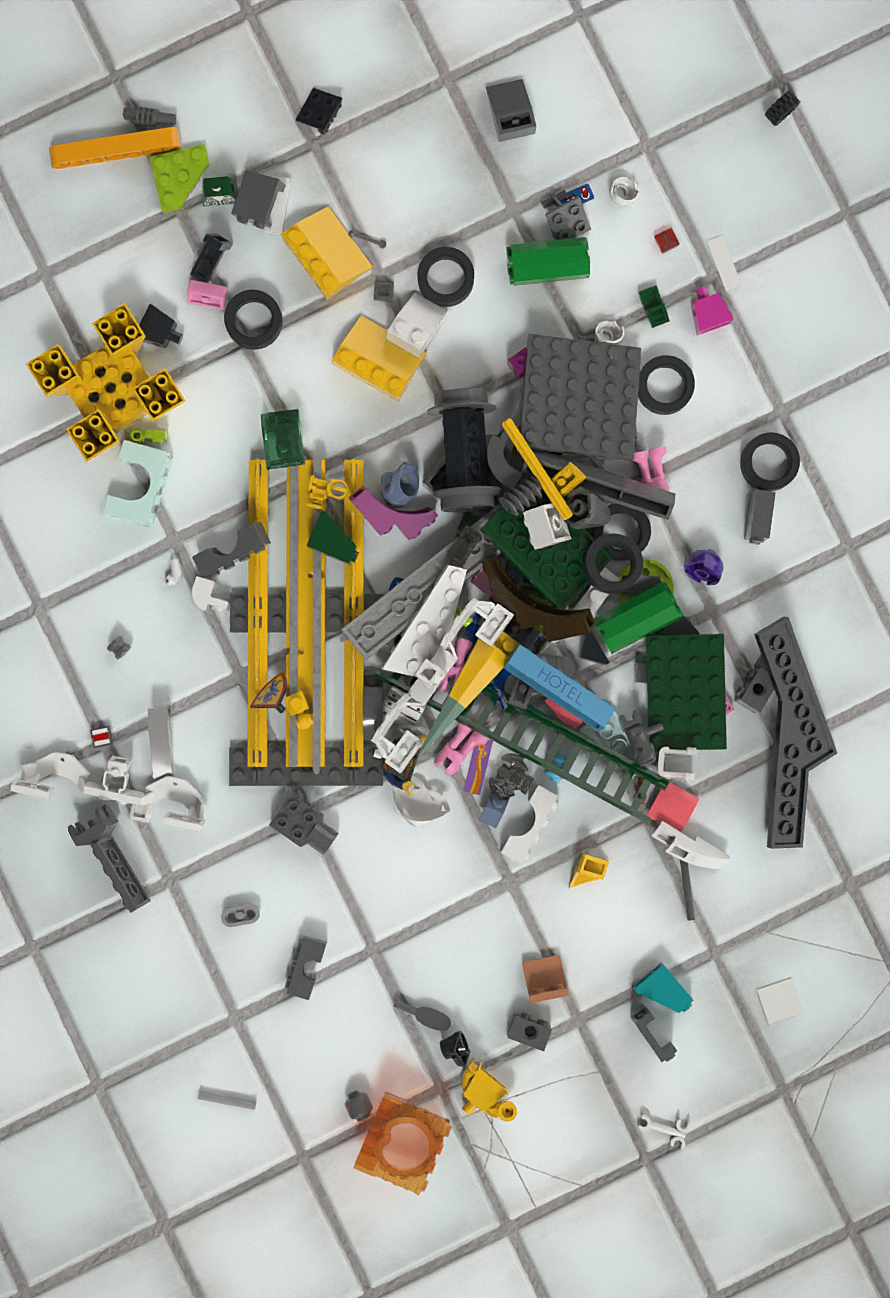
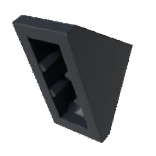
(592, 651)

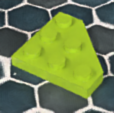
(178, 174)

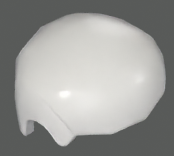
(623, 191)
(608, 332)

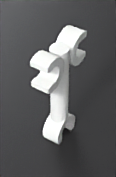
(678, 1134)

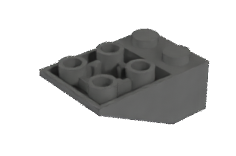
(511, 110)

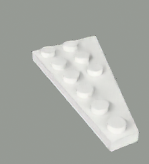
(428, 625)

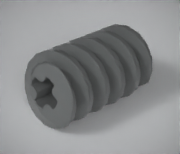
(521, 496)

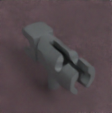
(639, 737)

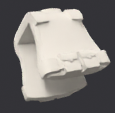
(689, 752)

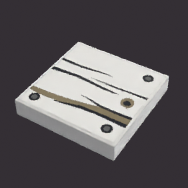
(409, 715)

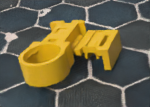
(320, 489)

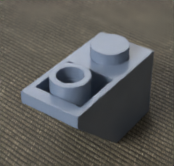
(493, 810)

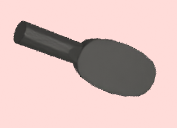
(426, 1016)

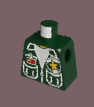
(219, 191)

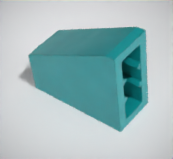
(664, 989)

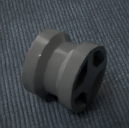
(118, 647)

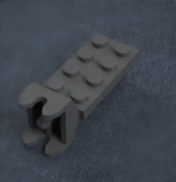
(111, 857)

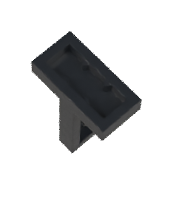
(210, 256)
(527, 637)

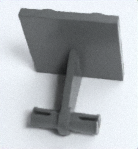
(567, 219)

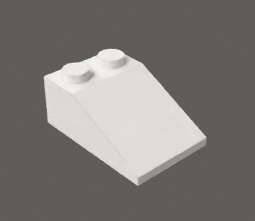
(415, 325)

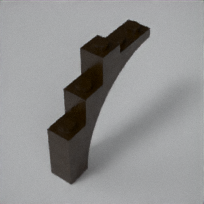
(530, 612)

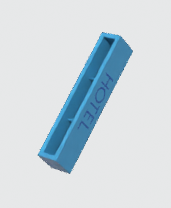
(559, 688)

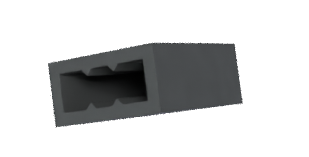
(759, 516)

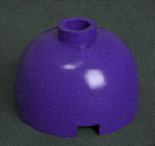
(704, 566)

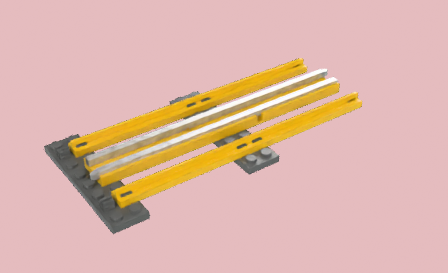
(305, 617)

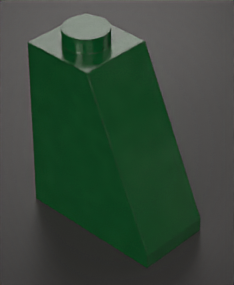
(332, 541)

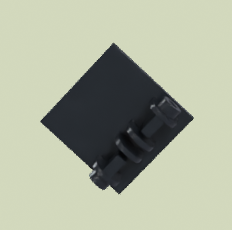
(319, 110)

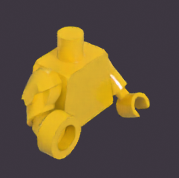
(484, 1092)

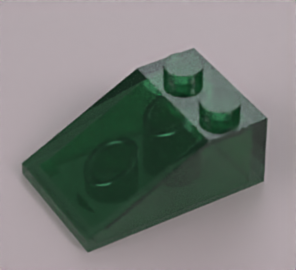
(282, 439)

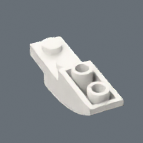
(692, 851)

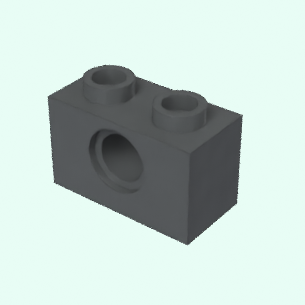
(538, 1039)

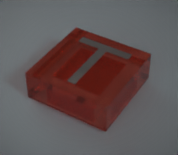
(666, 240)

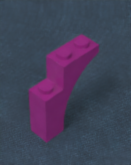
(383, 517)

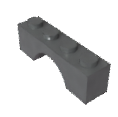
(250, 540)

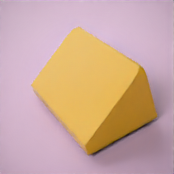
(568, 479)

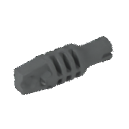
(148, 116)

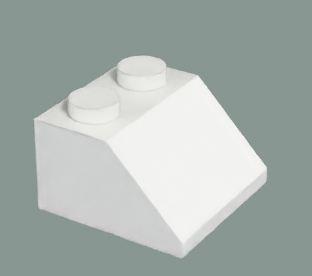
(545, 526)

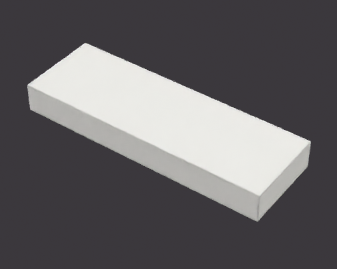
(279, 209)

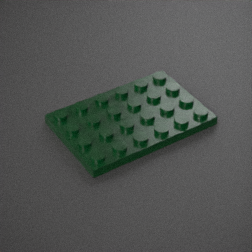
(551, 569)
(687, 691)

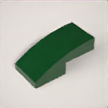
(653, 306)

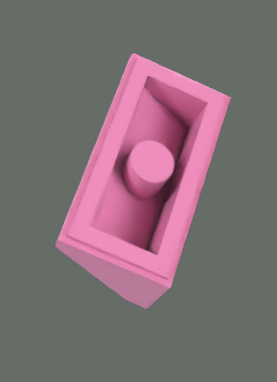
(206, 294)

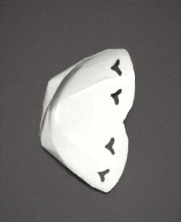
(419, 807)

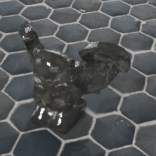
(512, 777)

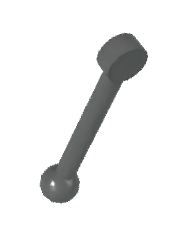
(382, 244)

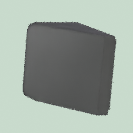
(640, 673)

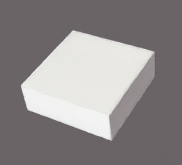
(140, 812)

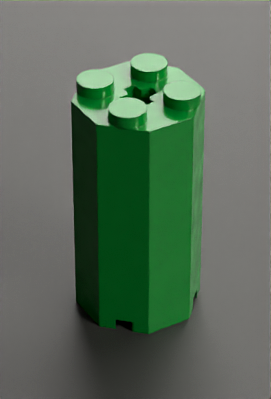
(548, 261)
(638, 617)

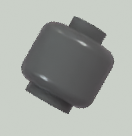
(358, 1105)

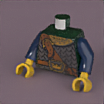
(397, 779)

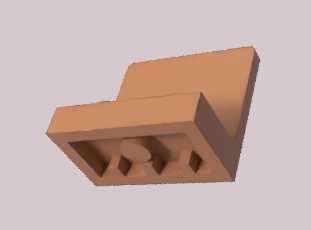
(545, 979)

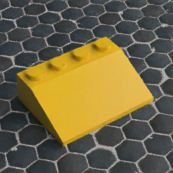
(326, 252)
(376, 360)

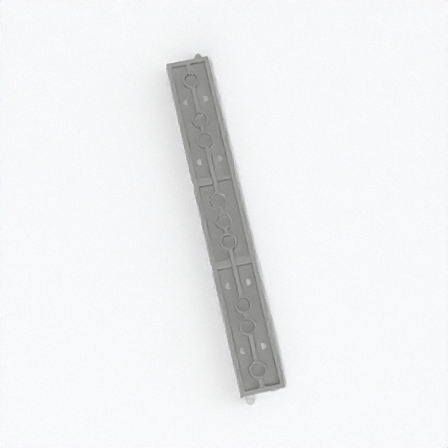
(396, 608)

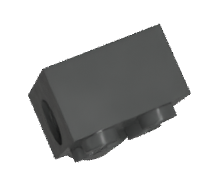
(759, 677)
(303, 824)

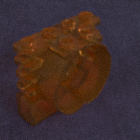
(394, 1111)

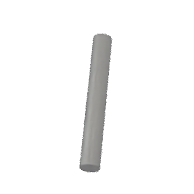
(227, 1100)

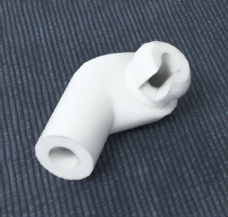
(175, 575)

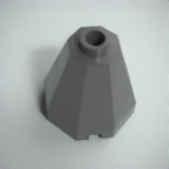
(586, 509)

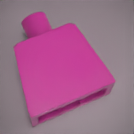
(709, 312)

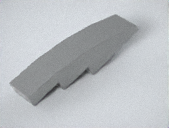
(160, 743)

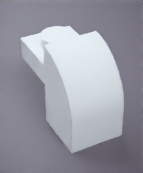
(203, 595)

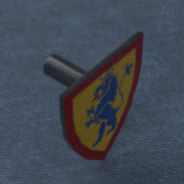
(272, 694)

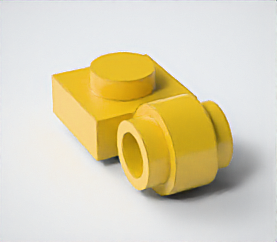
(296, 705)

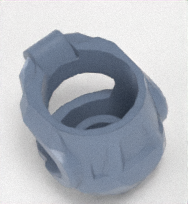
(394, 489)

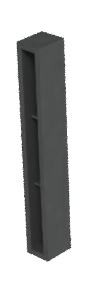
(611, 486)

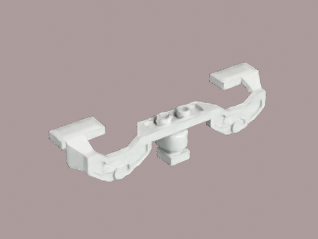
(432, 674)
(113, 786)

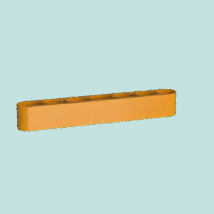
(114, 148)

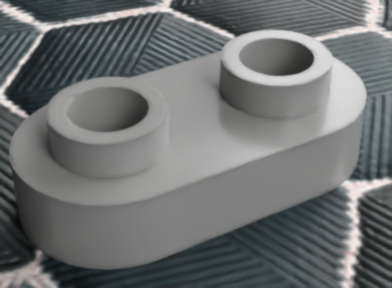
(241, 916)

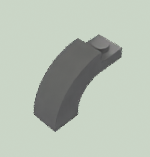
(372, 706)

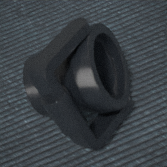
(454, 1047)

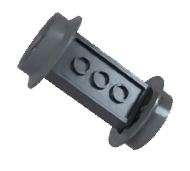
(464, 450)

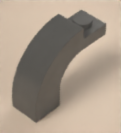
(502, 472)

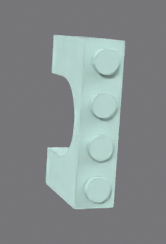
(141, 510)

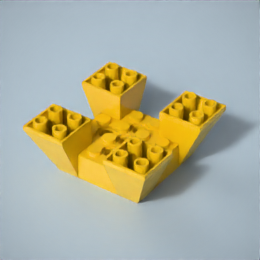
(103, 419)

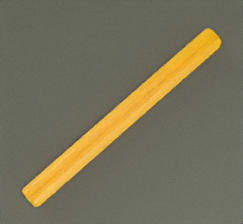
(537, 469)

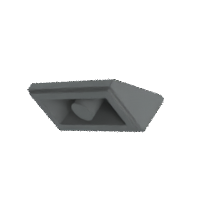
(641, 585)

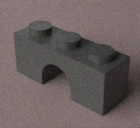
(309, 950)

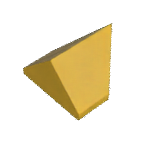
(588, 869)

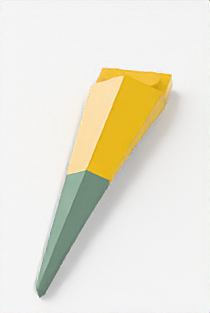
(476, 674)

